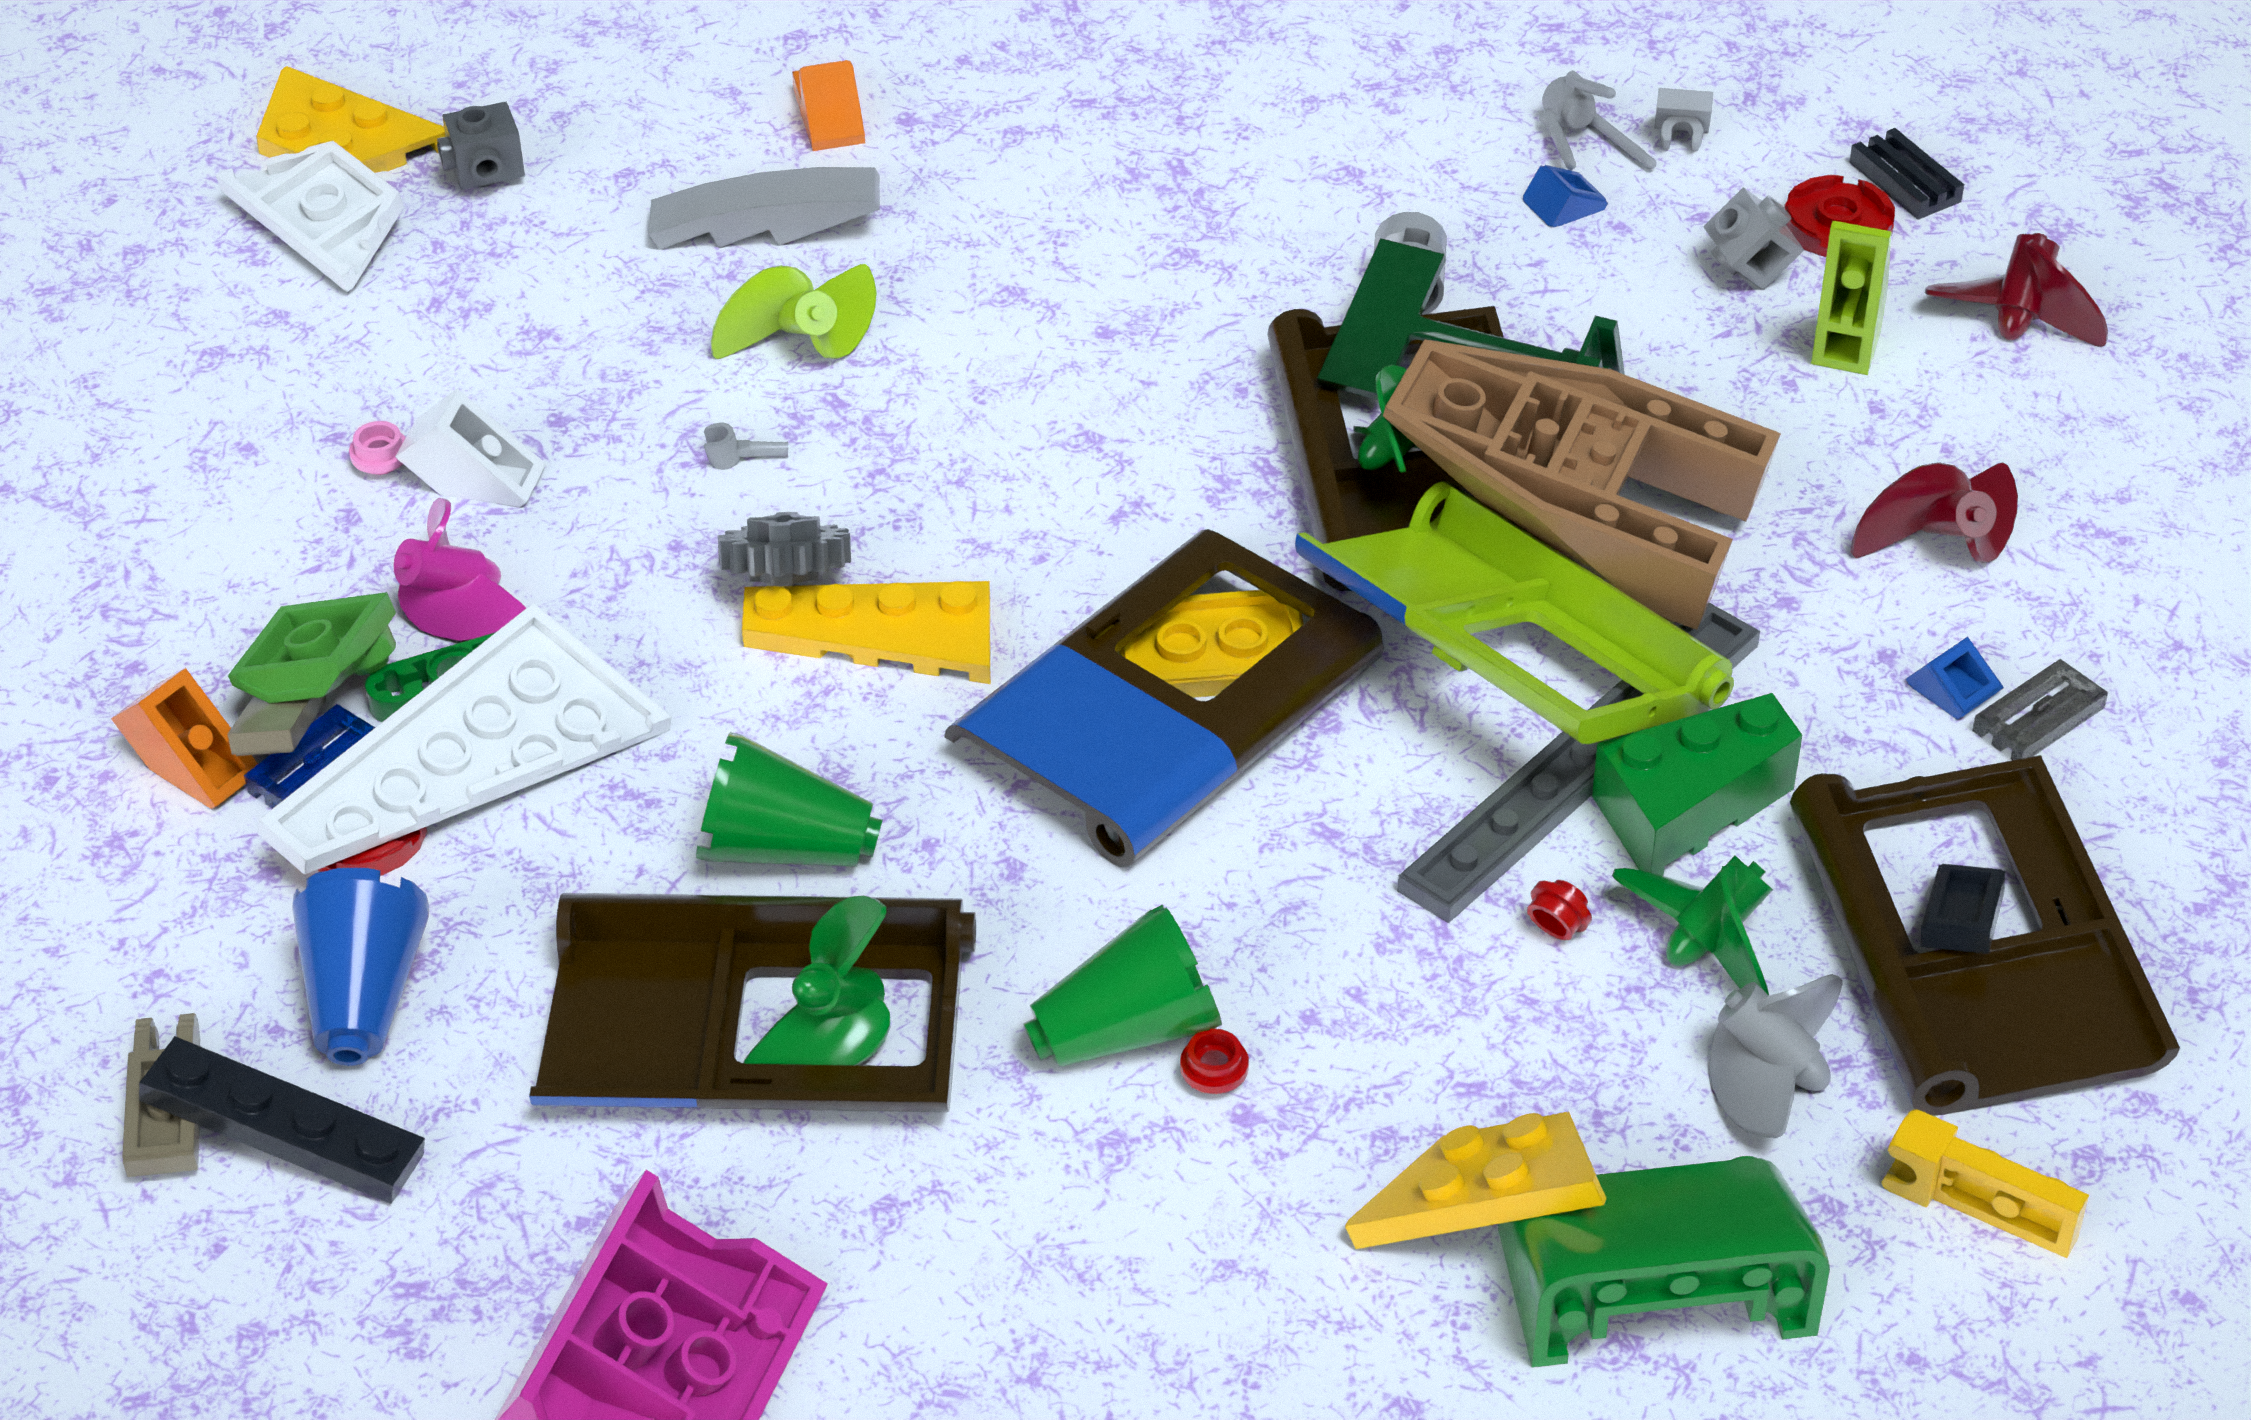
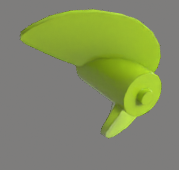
(785, 299)

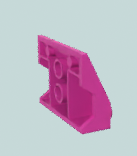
(666, 1324)

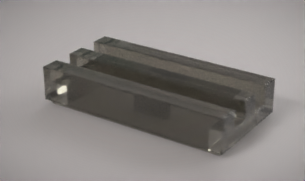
(2049, 717)

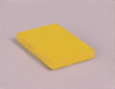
(1212, 639)

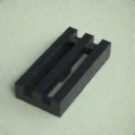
(1913, 167)

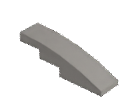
(781, 201)

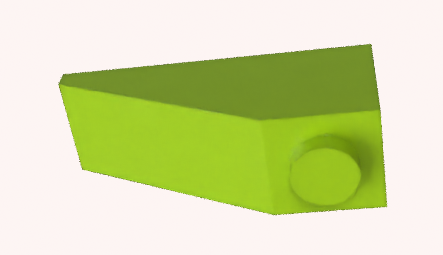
(1852, 297)

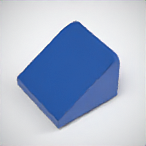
(1562, 196)
(1956, 679)

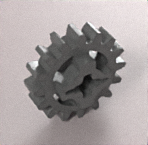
(784, 549)

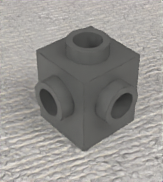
(481, 145)

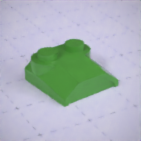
(316, 648)

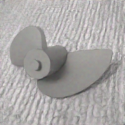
(1767, 1048)

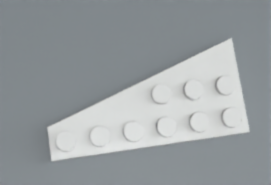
(487, 727)

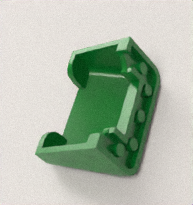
(1664, 1245)

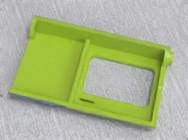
(1488, 573)

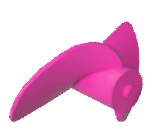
(451, 587)

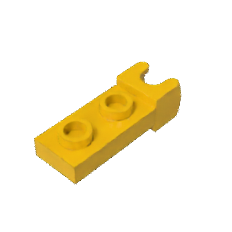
(1982, 1184)

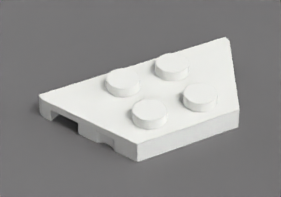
(321, 207)

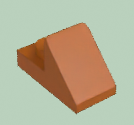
(829, 104)

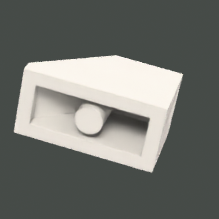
(469, 454)

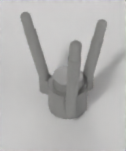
(1571, 104)

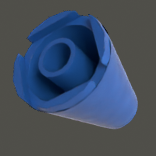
(356, 956)

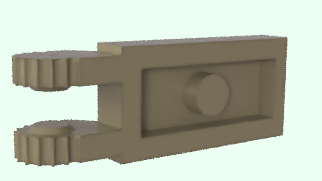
(154, 1138)

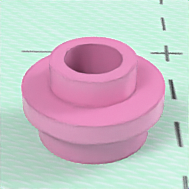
(376, 447)

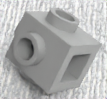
(1745, 230)

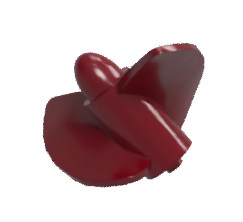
(2032, 290)
(1943, 502)

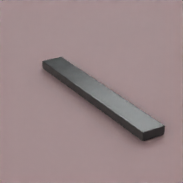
(1535, 798)

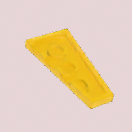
(901, 622)

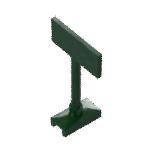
(1388, 317)

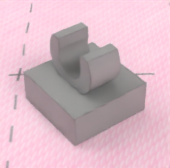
(1683, 112)

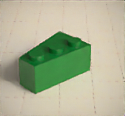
(1695, 776)

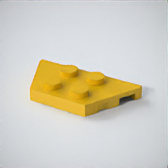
(314, 112)
(1483, 1180)

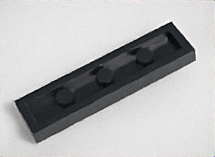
(282, 1119)

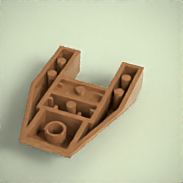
(1556, 447)

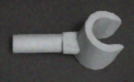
(726, 451)

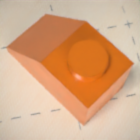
(184, 739)

